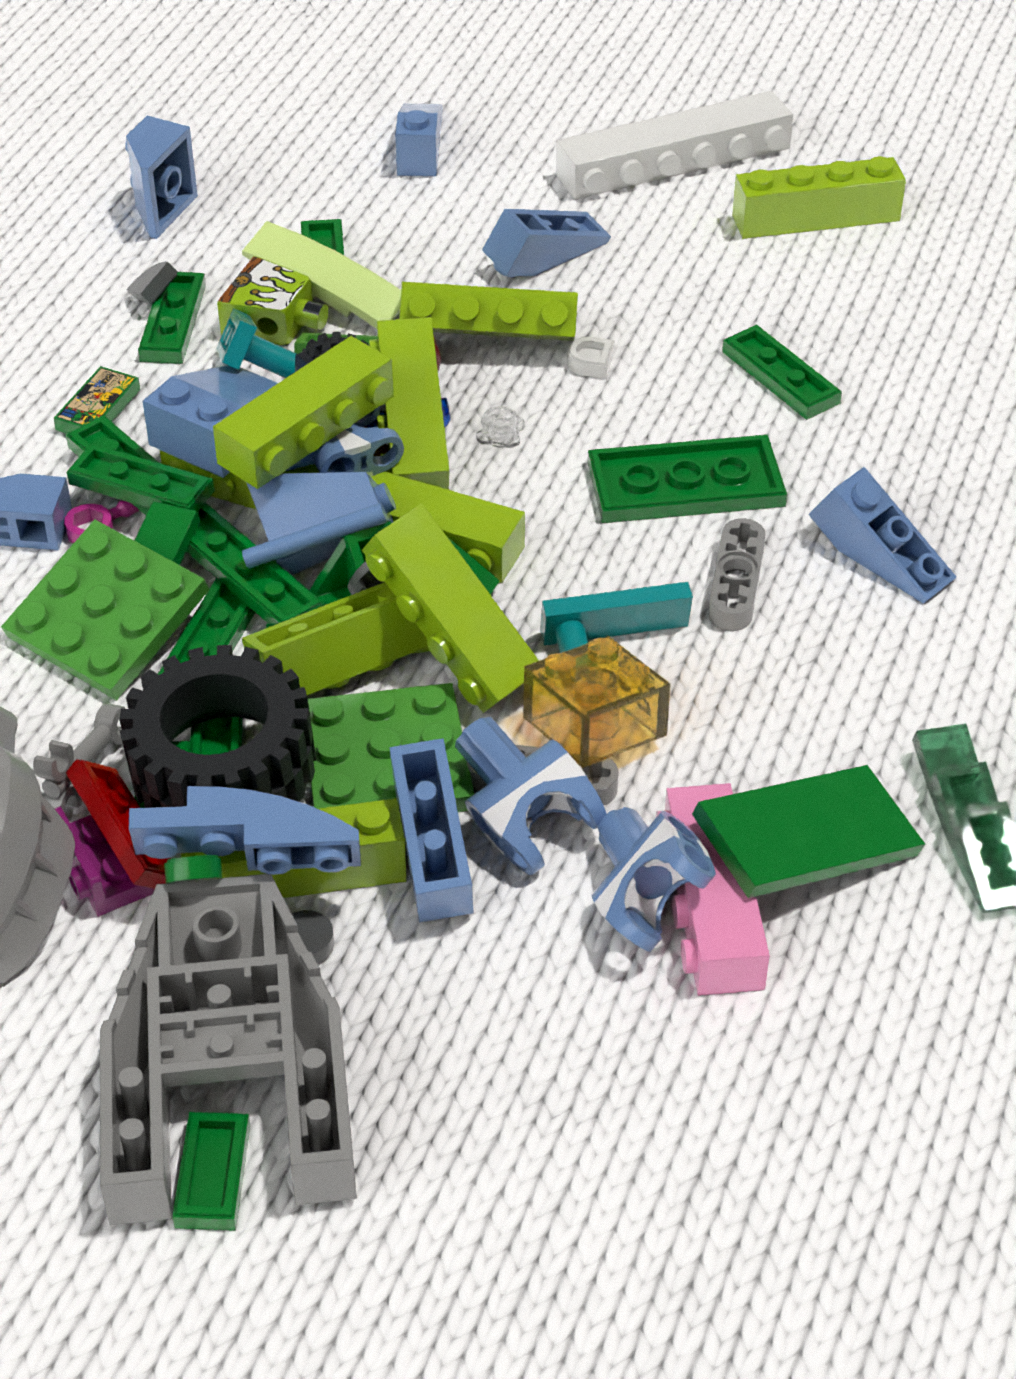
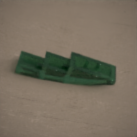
(970, 814)

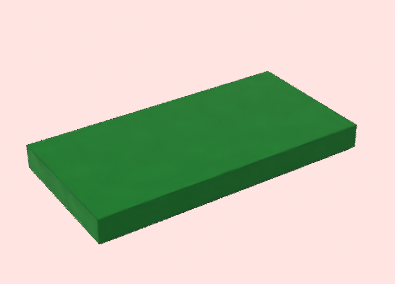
(686, 478)
(807, 830)

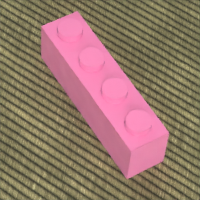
(722, 926)

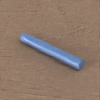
(314, 535)

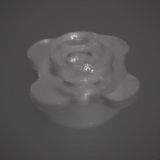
(500, 428)

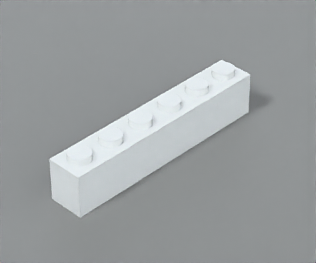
(673, 144)

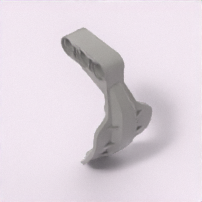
(33, 857)

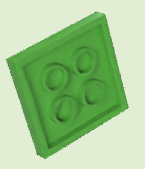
(105, 609)
(355, 737)

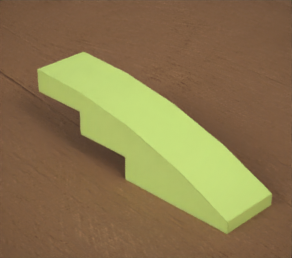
(333, 276)

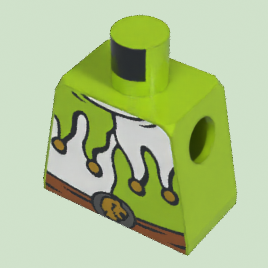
(274, 299)

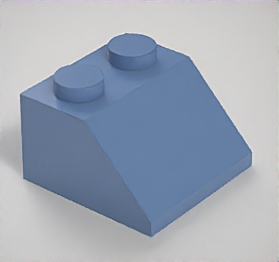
(161, 171)

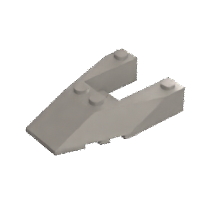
(219, 998)

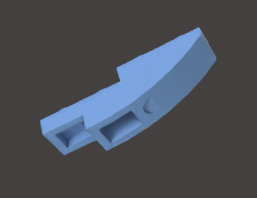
(269, 827)

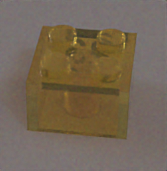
(596, 700)

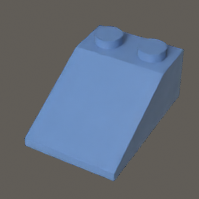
(189, 405)

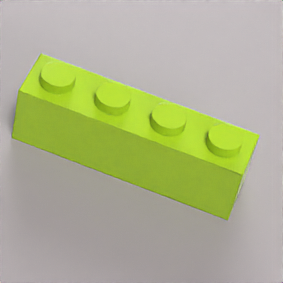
(818, 197)
(492, 310)
(416, 404)
(303, 412)
(449, 607)
(341, 639)
(380, 850)

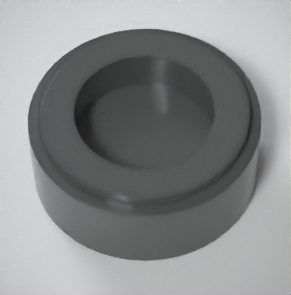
(316, 933)

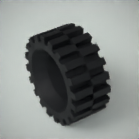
(208, 689)

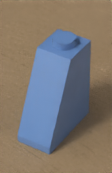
(307, 499)

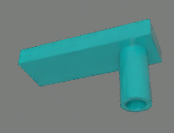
(241, 344)
(615, 613)

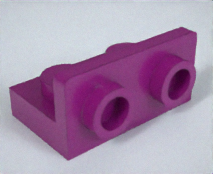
(97, 871)

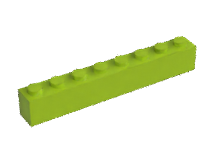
(481, 528)

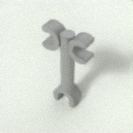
(53, 769)

